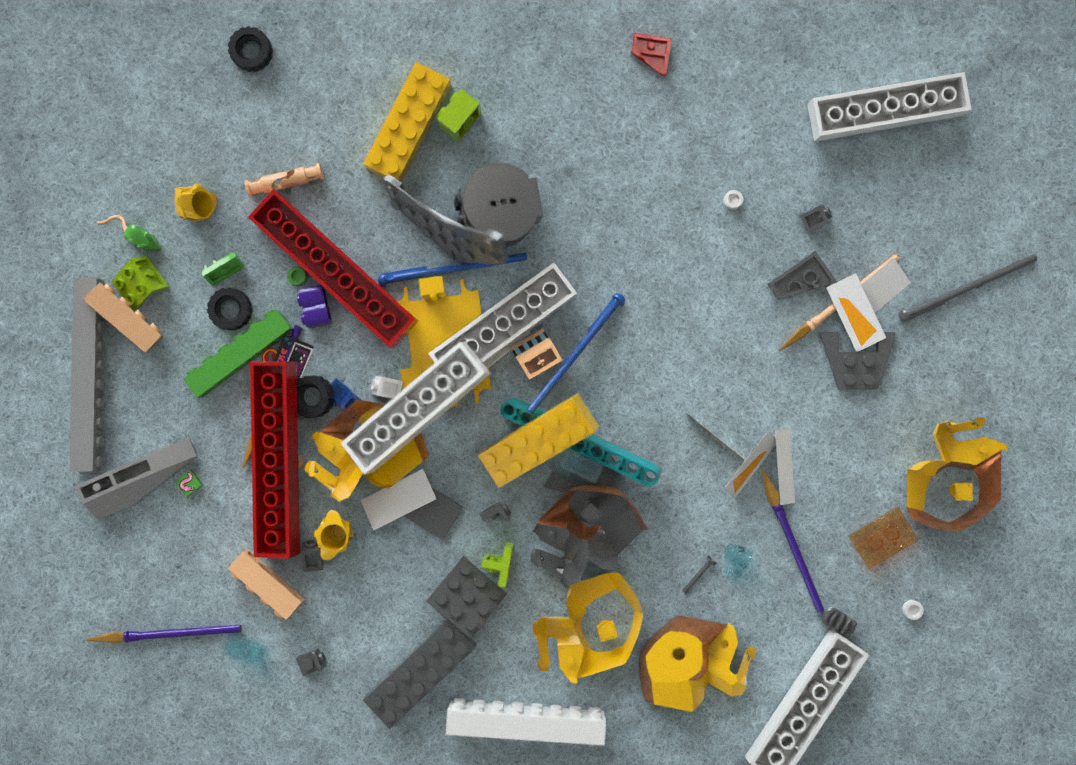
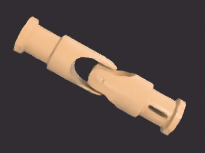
(287, 179)

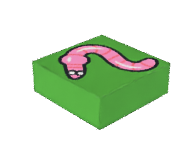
(189, 483)

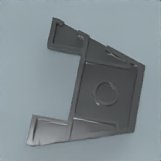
(857, 369)
(606, 477)

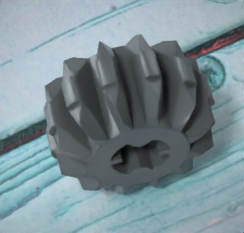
(839, 622)

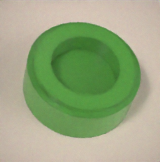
(297, 276)

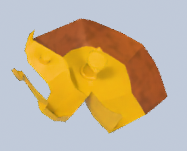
(329, 445)
(976, 454)
(687, 657)

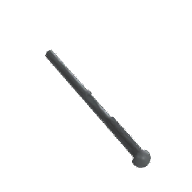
(905, 315)

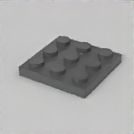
(466, 597)

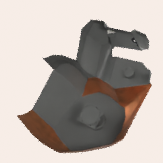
(614, 528)

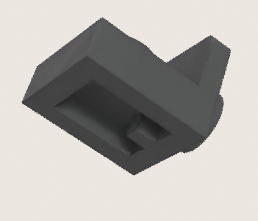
(816, 218)
(492, 512)
(311, 556)
(311, 661)

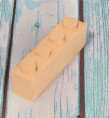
(125, 320)
(266, 584)

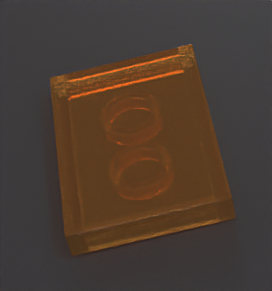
(883, 537)

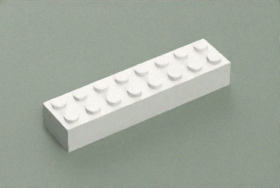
(889, 106)
(512, 315)
(415, 408)
(808, 702)
(526, 722)

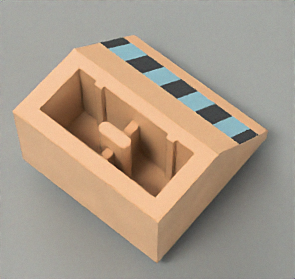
(536, 354)

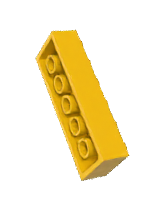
(408, 122)
(538, 440)

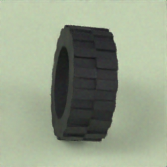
(250, 34)
(214, 309)
(326, 392)

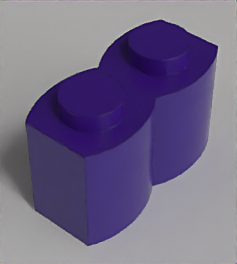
(315, 306)

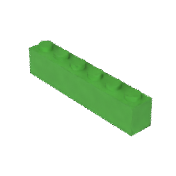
(238, 354)

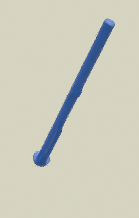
(421, 272)
(618, 299)

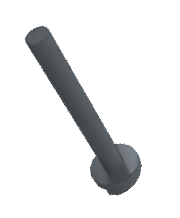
(699, 574)

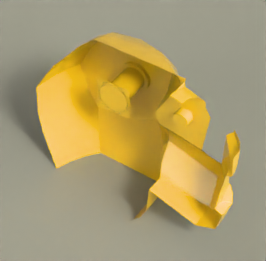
(574, 651)

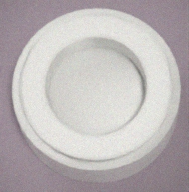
(733, 199)
(913, 610)

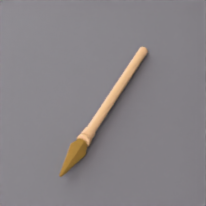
(817, 320)

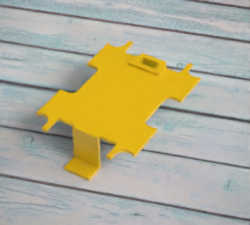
(438, 320)

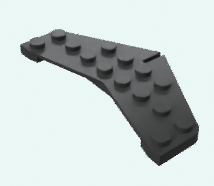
(453, 238)

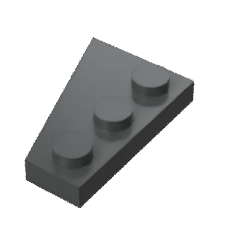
(802, 277)

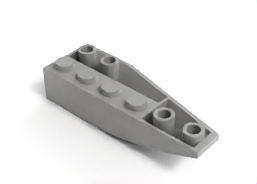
(133, 480)

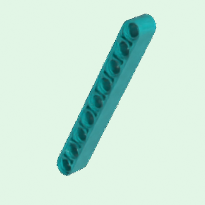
(587, 448)

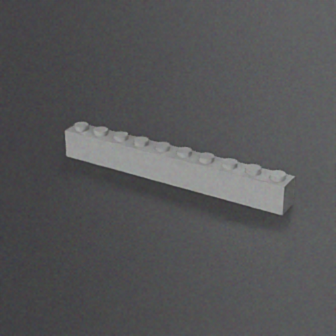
(86, 380)

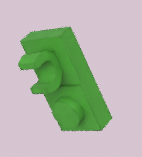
(222, 268)

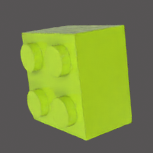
(459, 115)

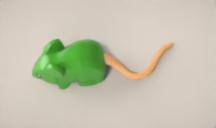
(137, 235)

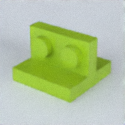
(493, 563)

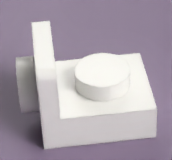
(386, 387)

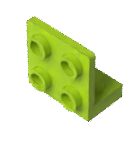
(138, 281)

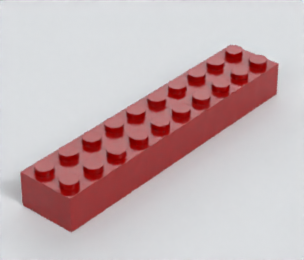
(333, 269)
(275, 459)

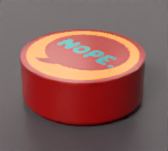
(269, 355)

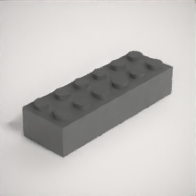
(418, 673)

